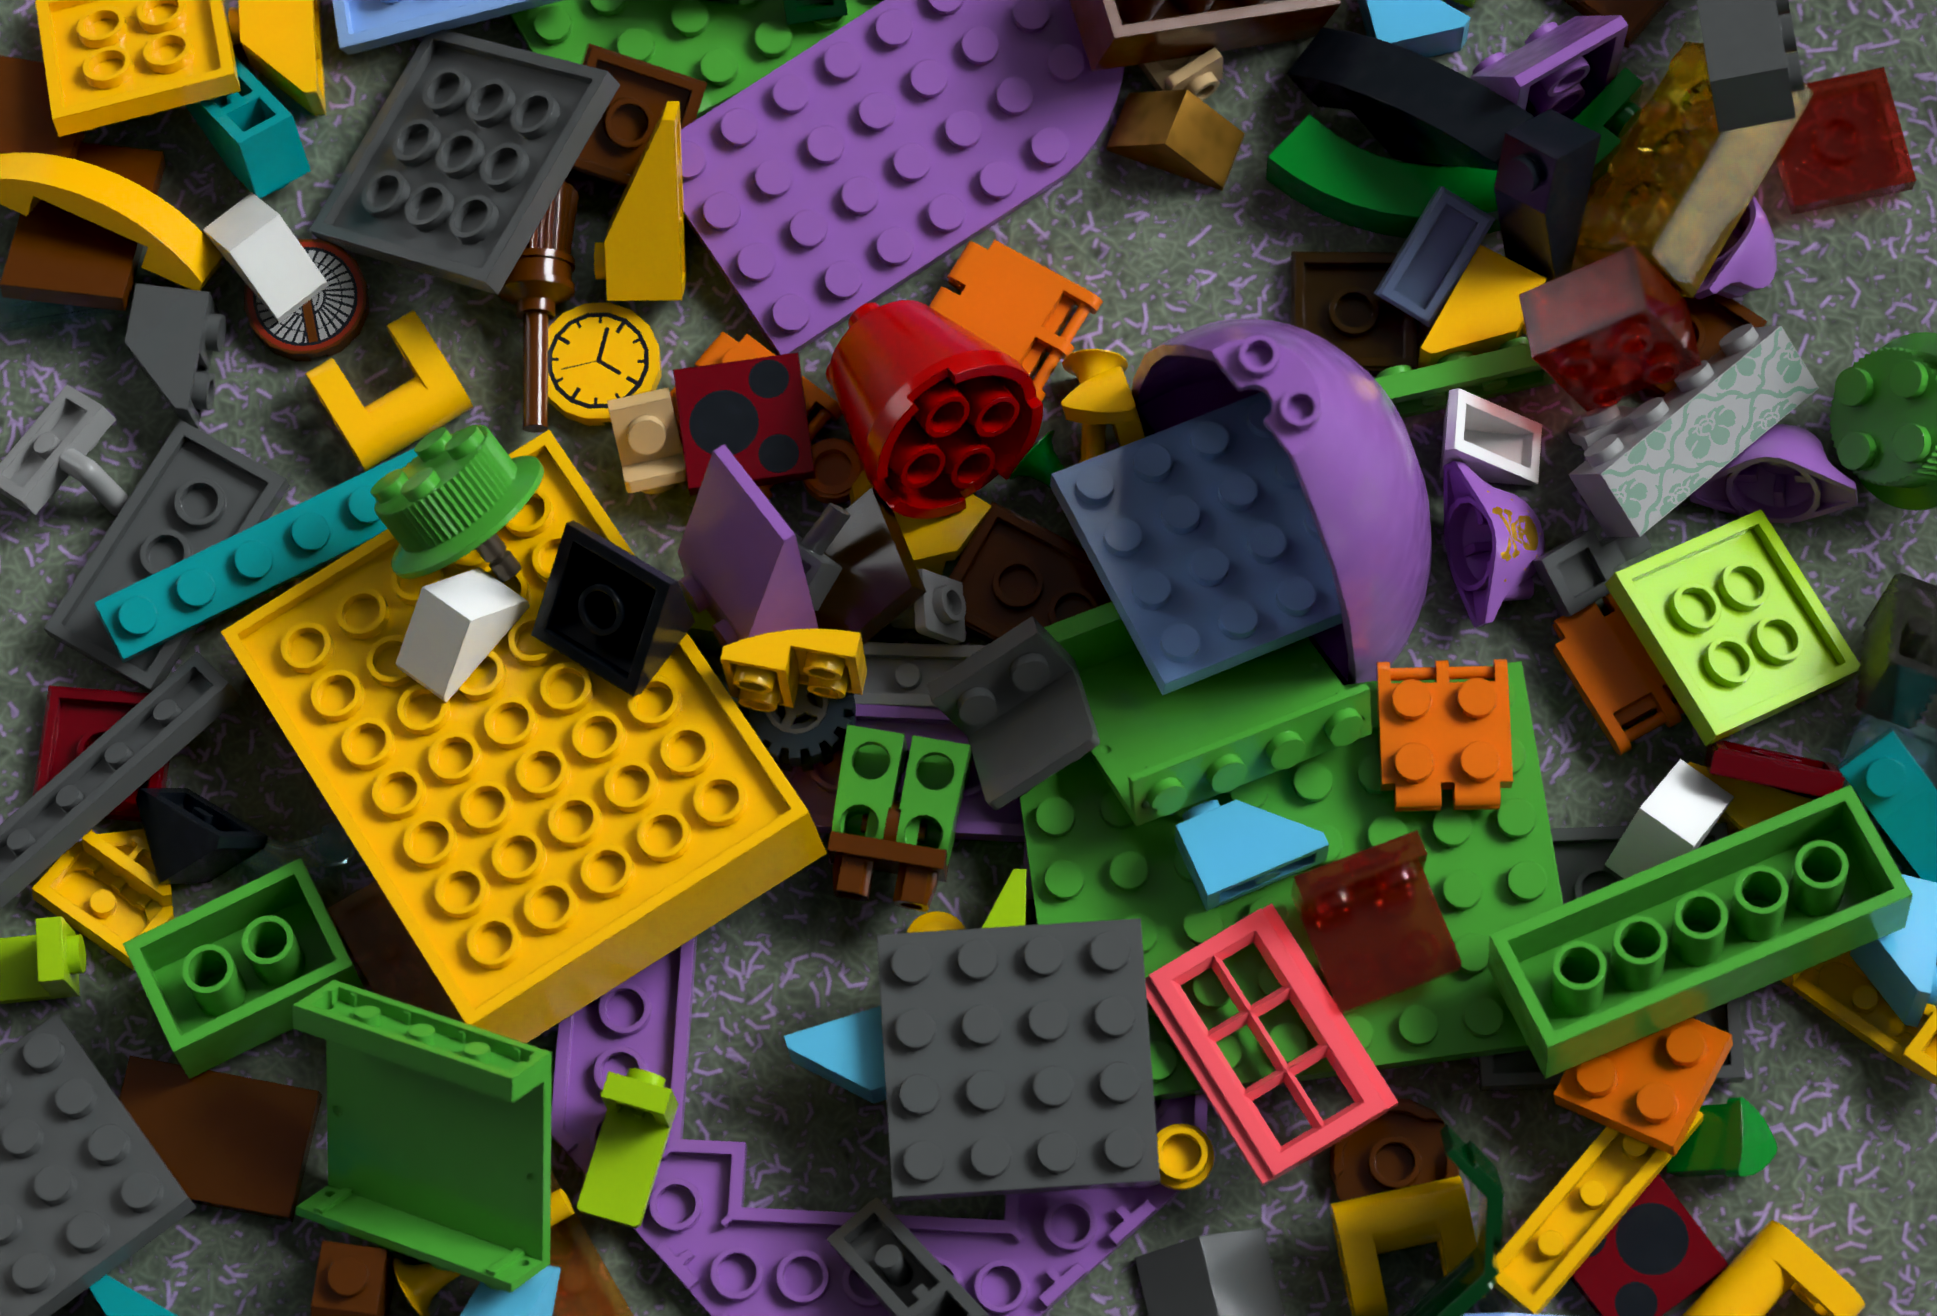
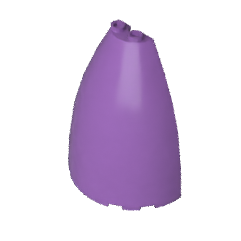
(1346, 456)

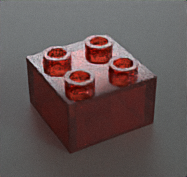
(1610, 329)

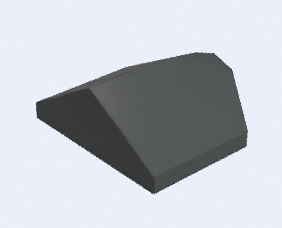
(1211, 1277)

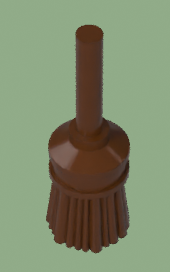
(536, 286)

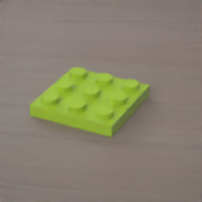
(1733, 626)

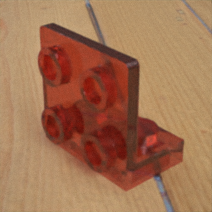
(1375, 923)

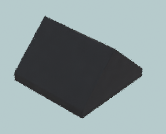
(610, 610)

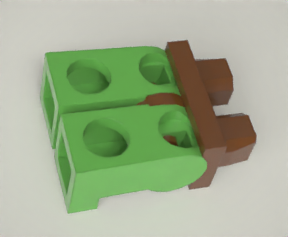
(893, 835)

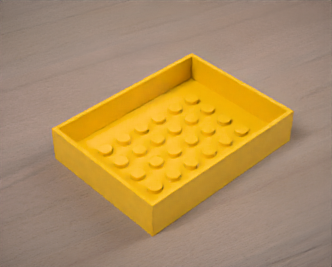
(540, 816)

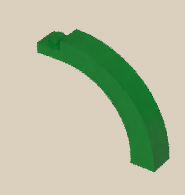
(1391, 195)

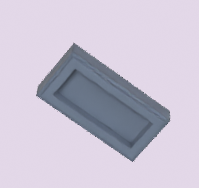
(1434, 256)

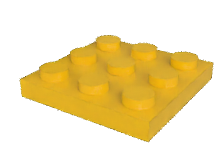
(132, 58)

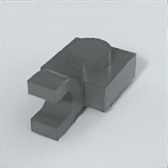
(1582, 565)

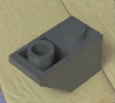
(173, 344)

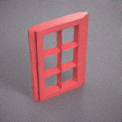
(1317, 1010)

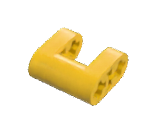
(402, 414)
(1397, 1221)
(1767, 1270)

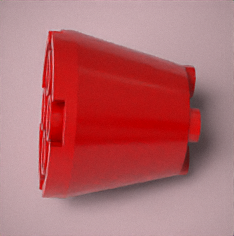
(930, 406)

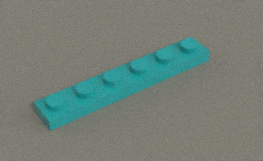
(245, 565)

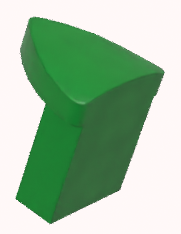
(1727, 1142)

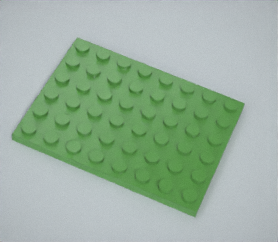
(1480, 865)

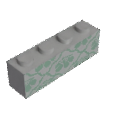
(1692, 430)

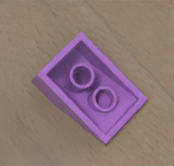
(1558, 65)
(742, 558)

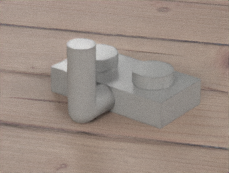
(58, 448)

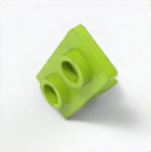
(42, 964)
(628, 1147)

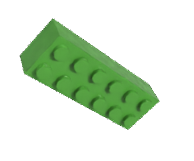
(1698, 931)

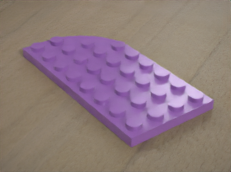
(887, 152)

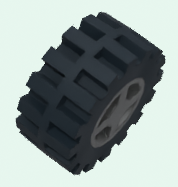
(809, 739)

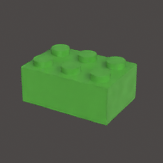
(238, 966)

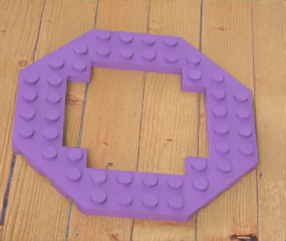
(780, 1258)

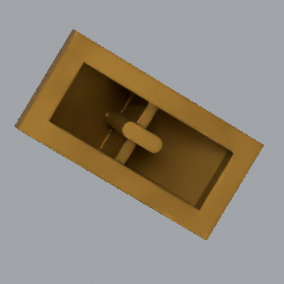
(1177, 135)

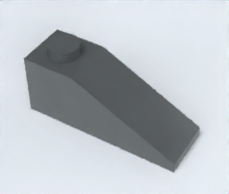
(899, 1267)

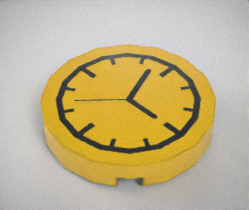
(597, 357)

